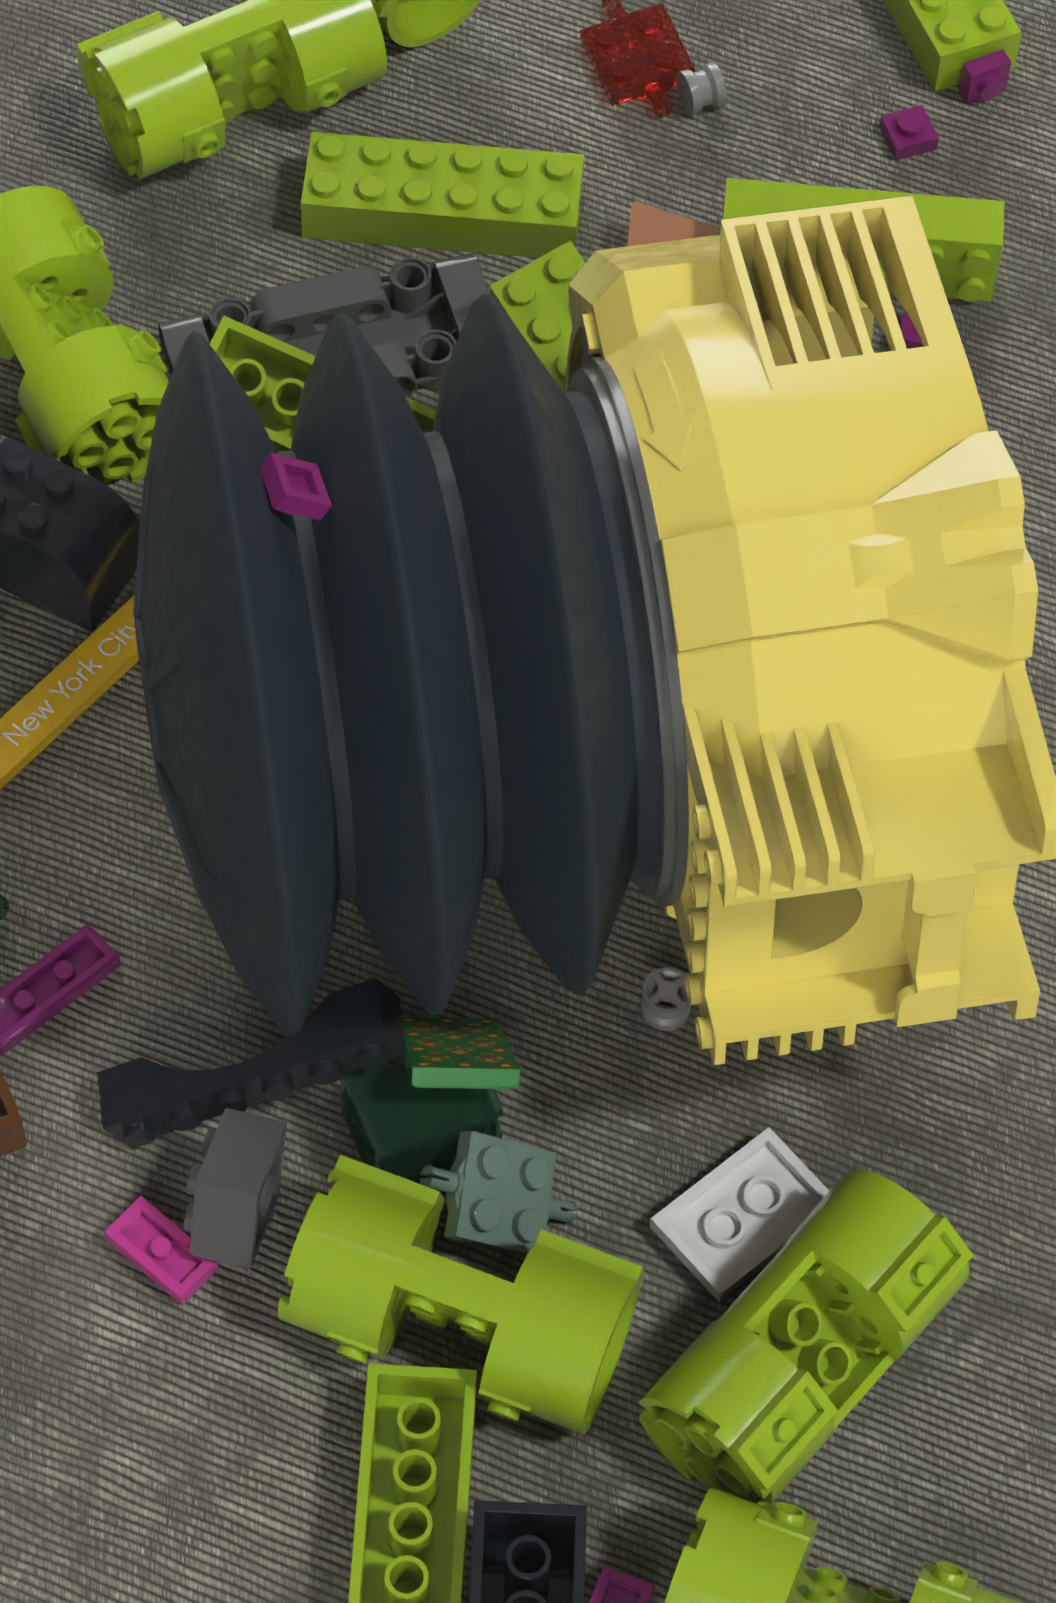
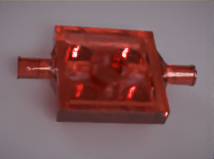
(636, 54)

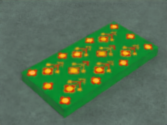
(458, 1054)

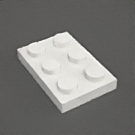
(739, 1213)

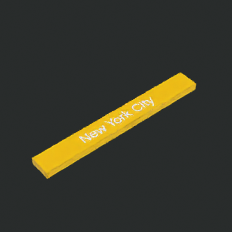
(67, 692)

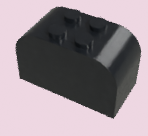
(62, 536)
(528, 1552)

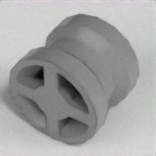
(701, 88)
(667, 986)

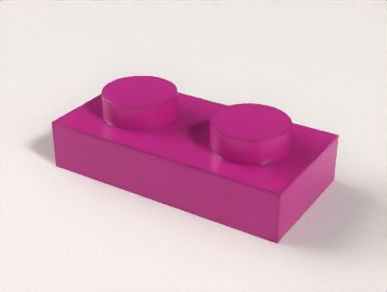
(160, 1250)

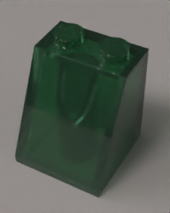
(411, 1126)

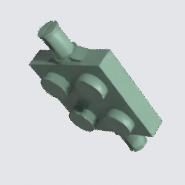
(498, 1193)

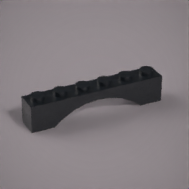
(344, 1034)

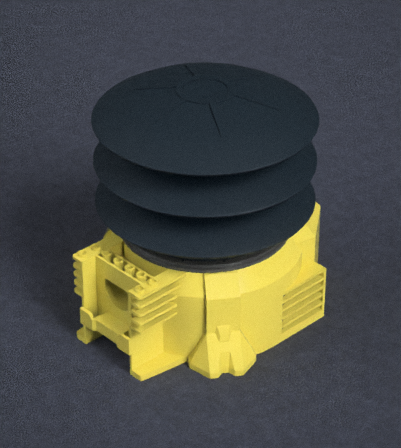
(676, 629)

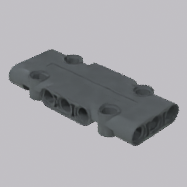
(404, 315)

